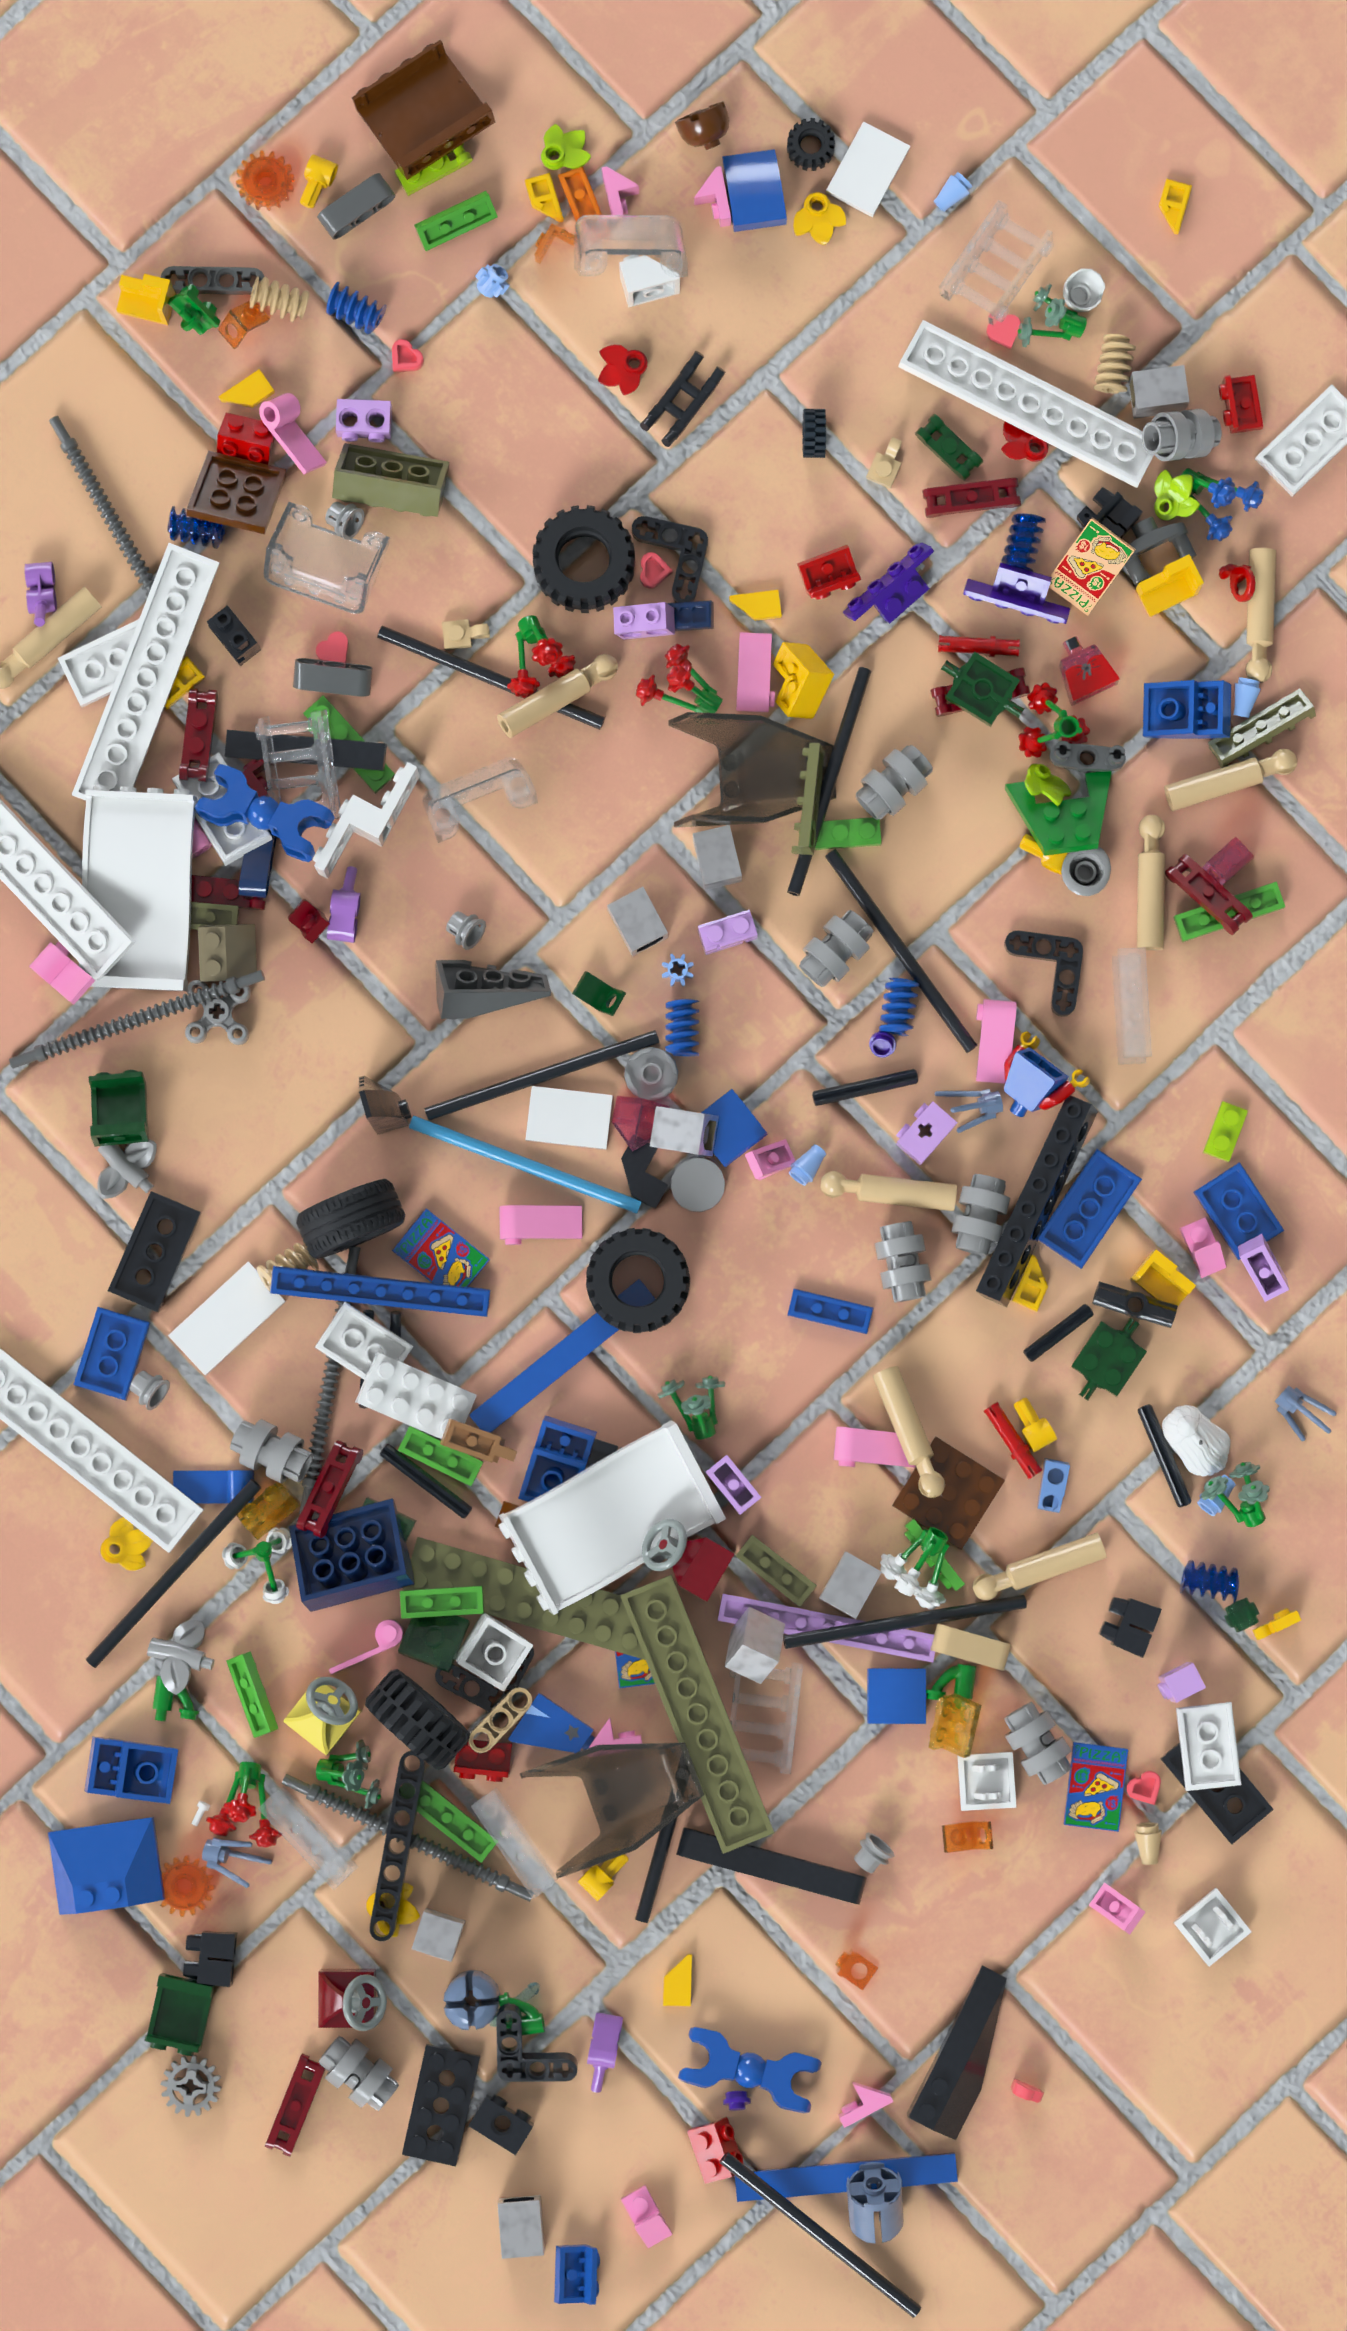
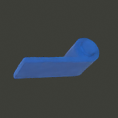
(212, 1486)

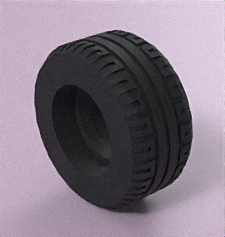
(350, 1218)

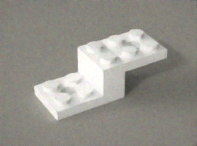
(366, 820)

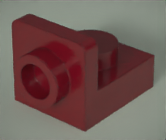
(258, 784)
(308, 920)

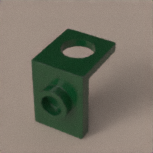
(598, 994)

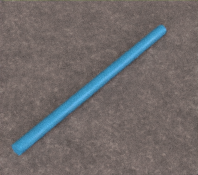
(525, 1164)

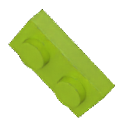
(1225, 1131)

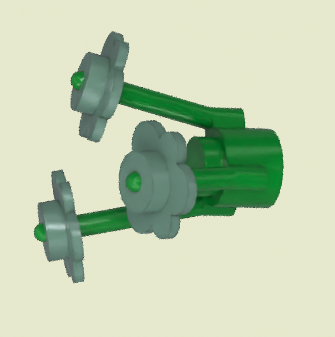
(1070, 320)
(701, 1423)
(1251, 1494)
(333, 1771)

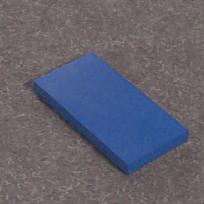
(1089, 1208)

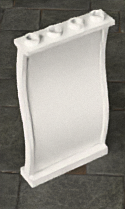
(142, 876)
(598, 1519)

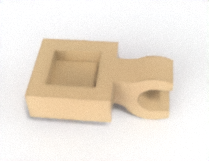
(885, 467)
(459, 634)

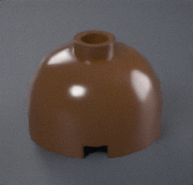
(704, 126)

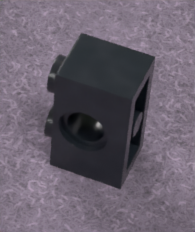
(509, 2138)

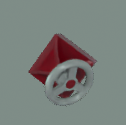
(695, 1563)
(350, 1999)

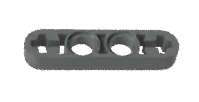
(214, 275)

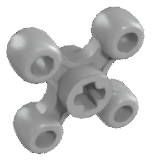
(225, 1020)

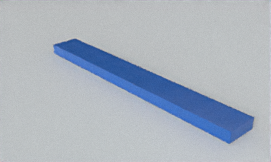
(379, 1291)
(553, 1364)
(833, 2177)

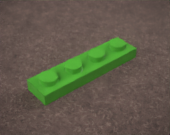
(343, 730)
(1259, 902)
(451, 1821)

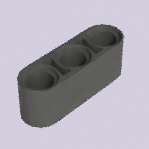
(356, 206)
(332, 677)

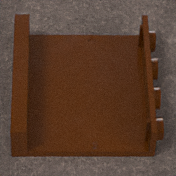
(422, 110)

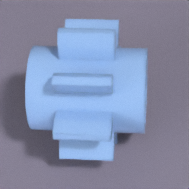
(492, 280)
(681, 963)

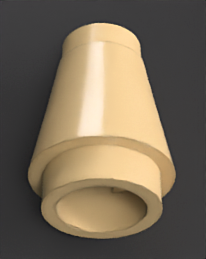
(1148, 1841)

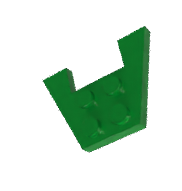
(1072, 824)

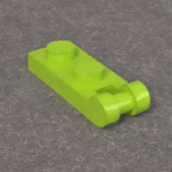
(435, 171)

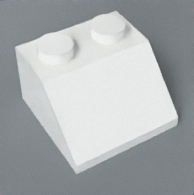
(645, 280)
(493, 1651)

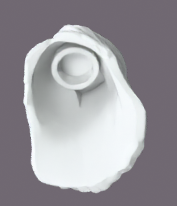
(1196, 1440)

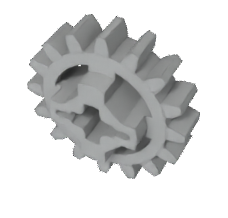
(175, 2084)

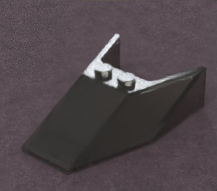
(756, 766)
(631, 1793)

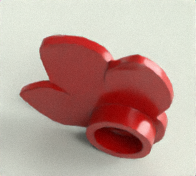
(618, 369)
(1019, 444)

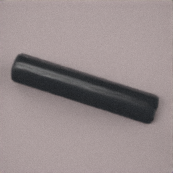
(1058, 1332)

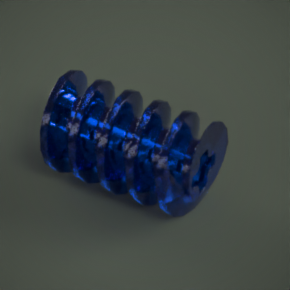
(195, 529)
(1021, 540)
(1210, 1580)

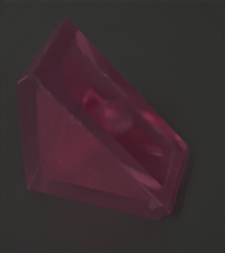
(635, 1120)

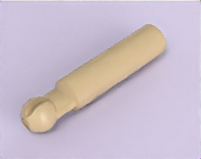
(1261, 612)
(47, 637)
(556, 695)
(1228, 779)
(1151, 885)
(892, 1190)
(909, 1429)
(1041, 1566)

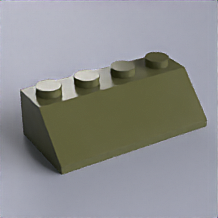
(390, 480)

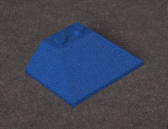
(106, 1866)

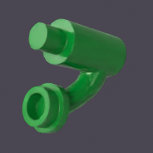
(963, 1684)
(164, 1699)
(531, 2022)

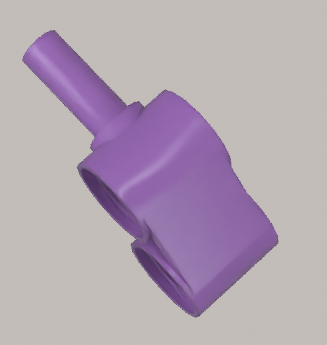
(42, 595)
(344, 909)
(603, 2046)

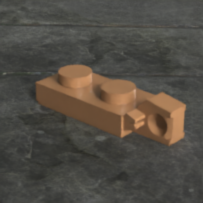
(475, 1442)

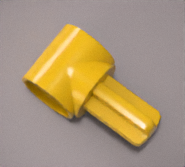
(319, 174)
(1050, 862)
(1037, 1431)
(599, 1878)

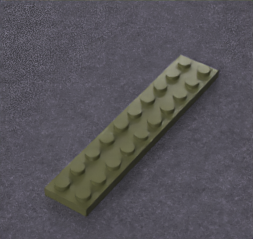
(594, 1619)
(697, 1713)

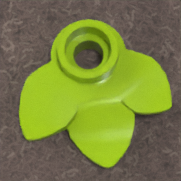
(566, 146)
(1177, 494)
(1041, 780)

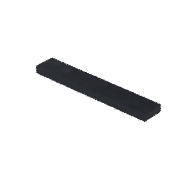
(345, 752)

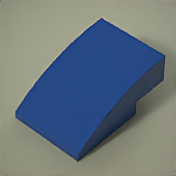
(754, 190)
(1187, 709)
(557, 1456)
(131, 1770)

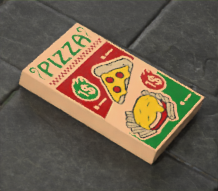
(1090, 566)

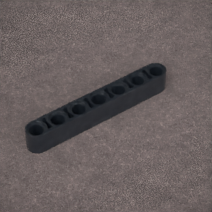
(390, 1857)
(773, 1867)

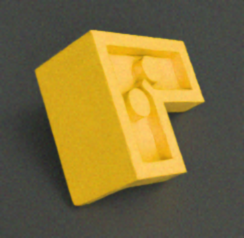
(146, 298)
(1170, 587)
(804, 682)
(1162, 1280)

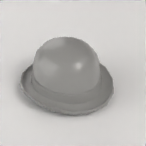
(1086, 871)

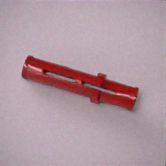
(979, 645)
(1013, 1440)

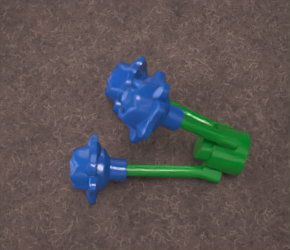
(1223, 494)

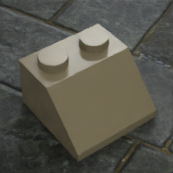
(226, 951)

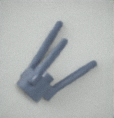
(988, 1103)
(1291, 1400)
(217, 1852)

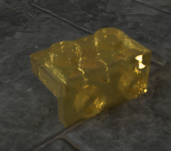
(267, 1510)
(955, 1725)

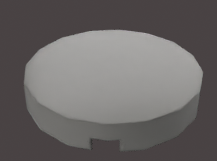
(651, 1074)
(697, 1184)

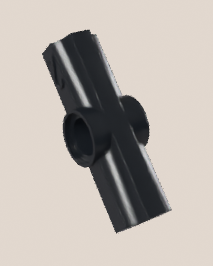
(1151, 1311)

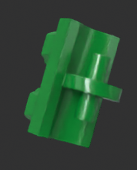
(194, 313)

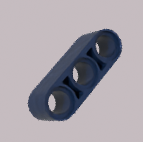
(257, 870)

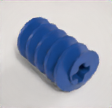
(354, 309)
(898, 1007)
(681, 1027)

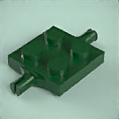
(982, 689)
(1109, 1359)

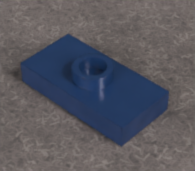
(693, 615)

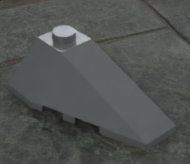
(474, 991)

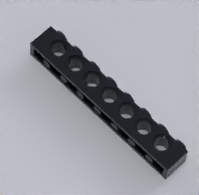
(1037, 1201)

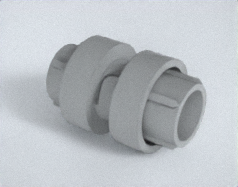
(1181, 434)
(884, 791)
(844, 939)
(983, 1204)
(901, 1251)
(261, 1446)
(1043, 1752)
(350, 2066)

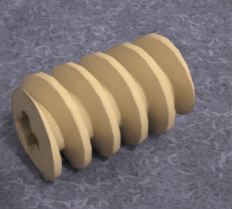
(278, 299)
(1114, 364)
(295, 1259)

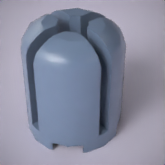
(463, 2014)
(864, 2201)

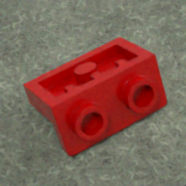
(493, 1763)

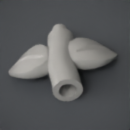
(125, 1168)
(180, 1655)

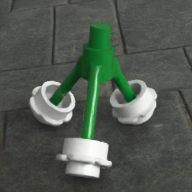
(277, 1541)

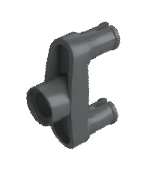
(1150, 536)
(1105, 758)

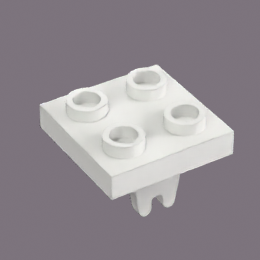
(986, 1781)
(1212, 1927)

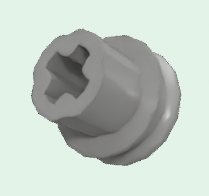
(344, 519)
(466, 929)
(149, 1389)
(873, 1853)

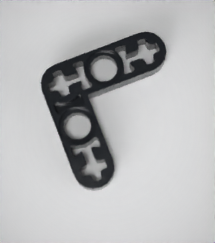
(680, 544)
(1062, 963)
(486, 1689)
(516, 2057)

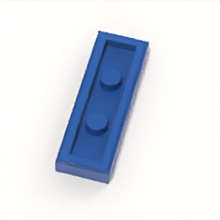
(830, 1311)

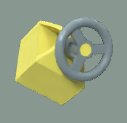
(324, 1713)

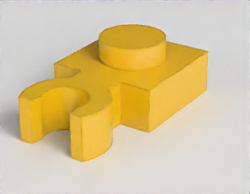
(1283, 1619)

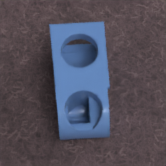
(1053, 1485)

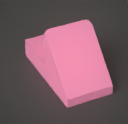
(616, 188)
(714, 191)
(770, 1159)
(1203, 1247)
(605, 1736)
(1117, 1908)
(871, 2101)
(646, 2216)

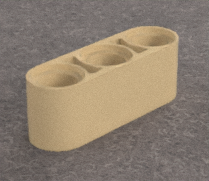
(970, 1647)
(513, 1715)

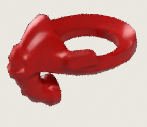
(1237, 575)

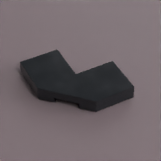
(641, 1184)

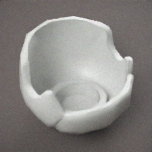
(1083, 290)

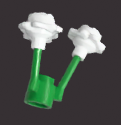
(932, 1542)

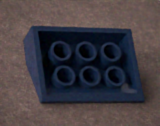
(355, 1559)

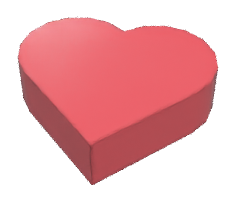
(1004, 332)
(405, 357)
(653, 570)
(333, 648)
(1145, 1787)
(1026, 2091)

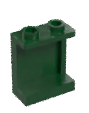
(118, 1108)
(179, 2014)

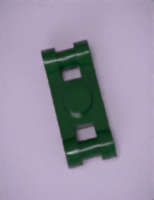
(948, 447)

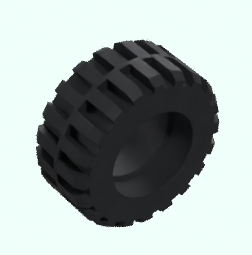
(577, 524)
(648, 1244)
(417, 1719)

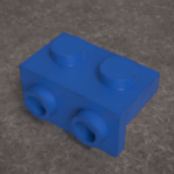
(576, 2274)

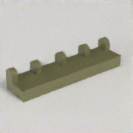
(1262, 727)
(811, 799)

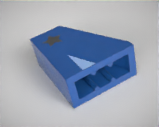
(552, 1727)

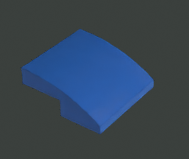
(736, 1128)
(896, 1696)

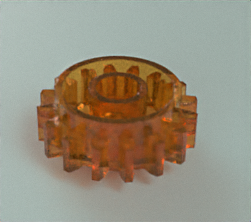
(262, 167)
(199, 1881)

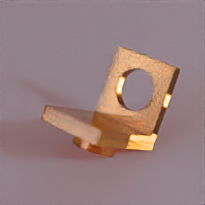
(545, 240)
(244, 320)
(966, 1836)
(845, 1965)

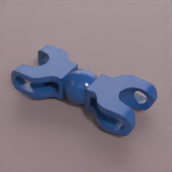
(264, 813)
(749, 2070)

